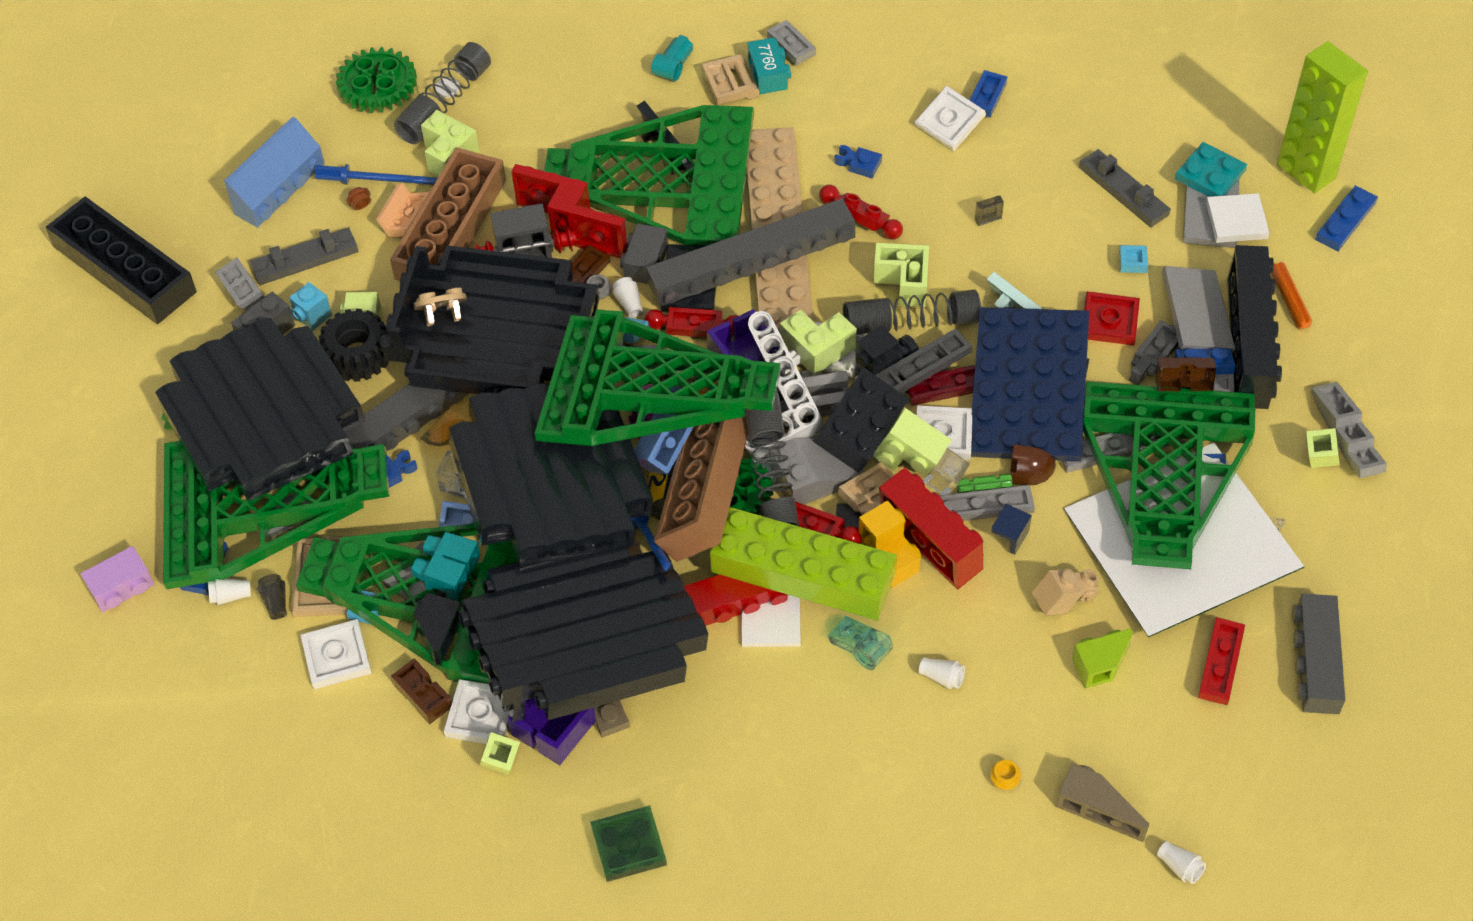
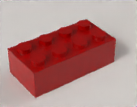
(934, 528)

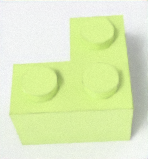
(442, 136)
(903, 266)
(820, 344)
(914, 442)

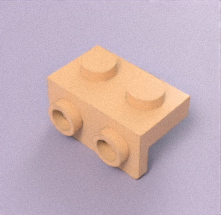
(400, 210)

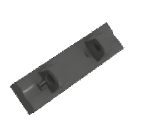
(1124, 188)
(304, 255)
(926, 361)

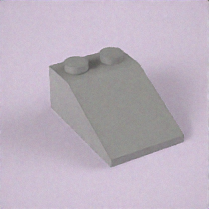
(812, 468)

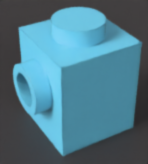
(310, 306)

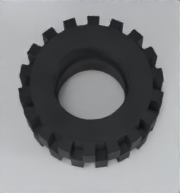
(350, 329)

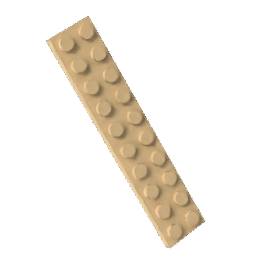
(773, 197)

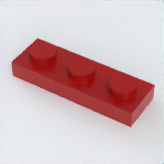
(1221, 661)

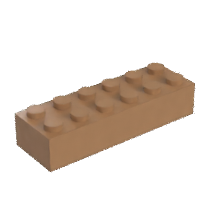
(452, 207)
(701, 488)

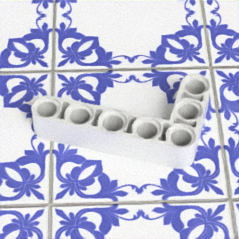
(788, 385)

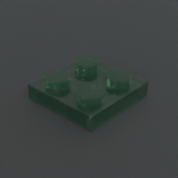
(628, 843)

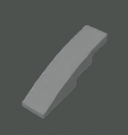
(1352, 435)

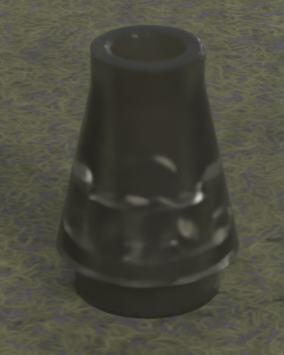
(273, 595)

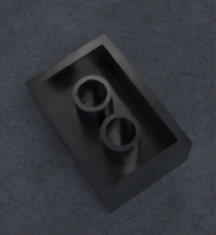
(861, 420)

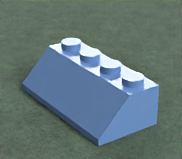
(273, 173)

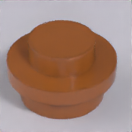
(358, 198)

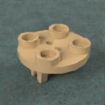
(429, 303)

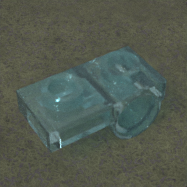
(862, 640)

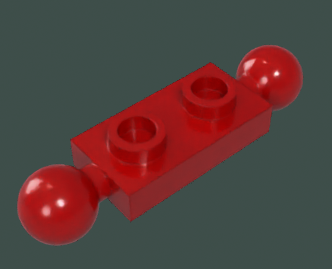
(863, 213)
(687, 321)
(826, 523)

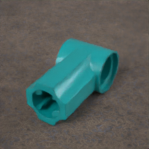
(670, 63)

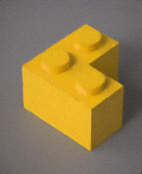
(884, 530)

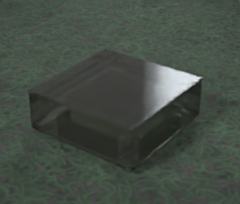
(989, 210)

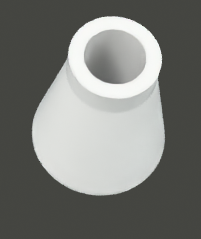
(628, 296)
(228, 590)
(945, 672)
(1182, 862)

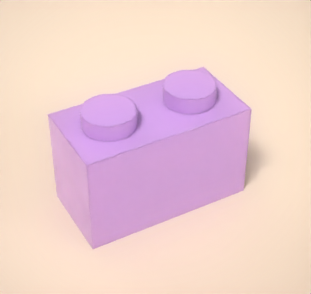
(117, 579)

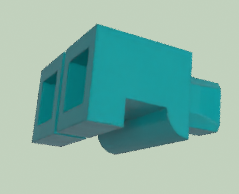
(450, 563)

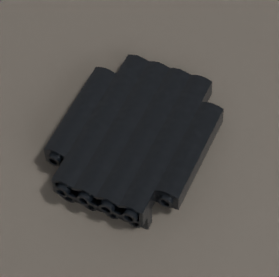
(506, 327)
(259, 408)
(541, 494)
(582, 631)

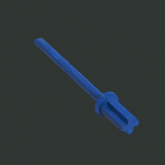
(343, 174)
(641, 523)

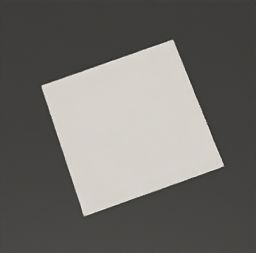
(1227, 561)

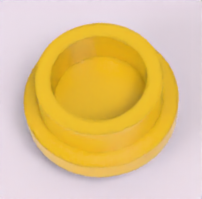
(1005, 774)

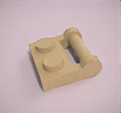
(723, 82)

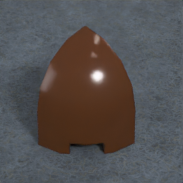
(1031, 465)

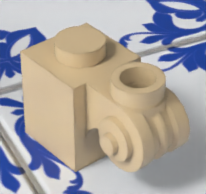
(1063, 588)

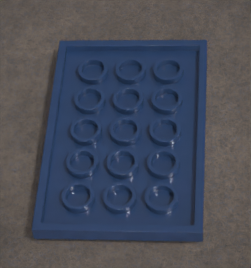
(1030, 382)

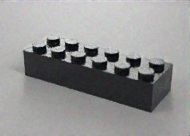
(121, 259)
(1254, 324)

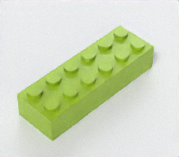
(1321, 116)
(804, 563)

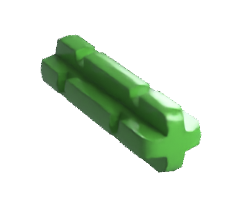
(984, 483)

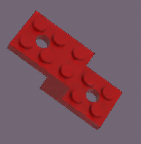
(569, 204)

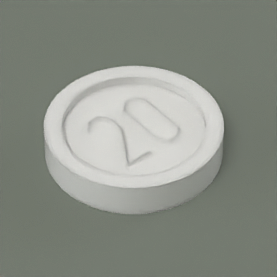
(450, 85)

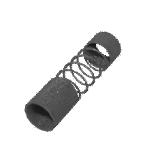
(470, 62)
(867, 315)
(767, 429)

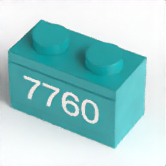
(768, 65)

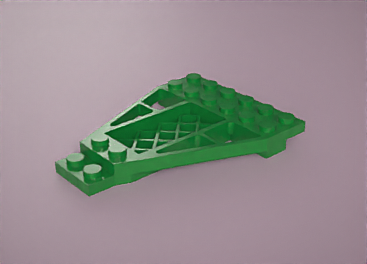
(717, 172)
(585, 381)
(1185, 414)
(198, 521)
(337, 571)

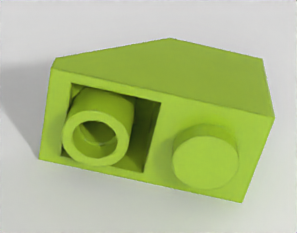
(1101, 657)

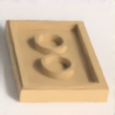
(309, 604)

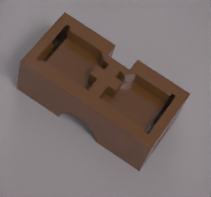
(1185, 373)
(426, 696)

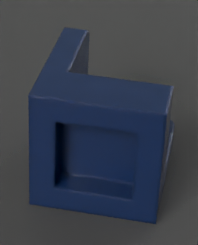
(1013, 526)

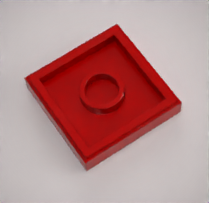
(1112, 317)

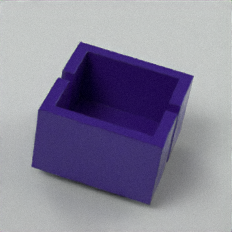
(743, 344)
(553, 737)

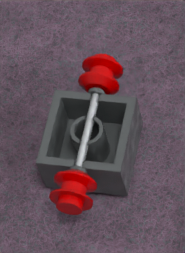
(526, 233)

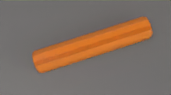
(1291, 295)

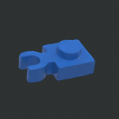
(860, 162)
(397, 467)

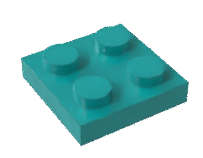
(1210, 171)

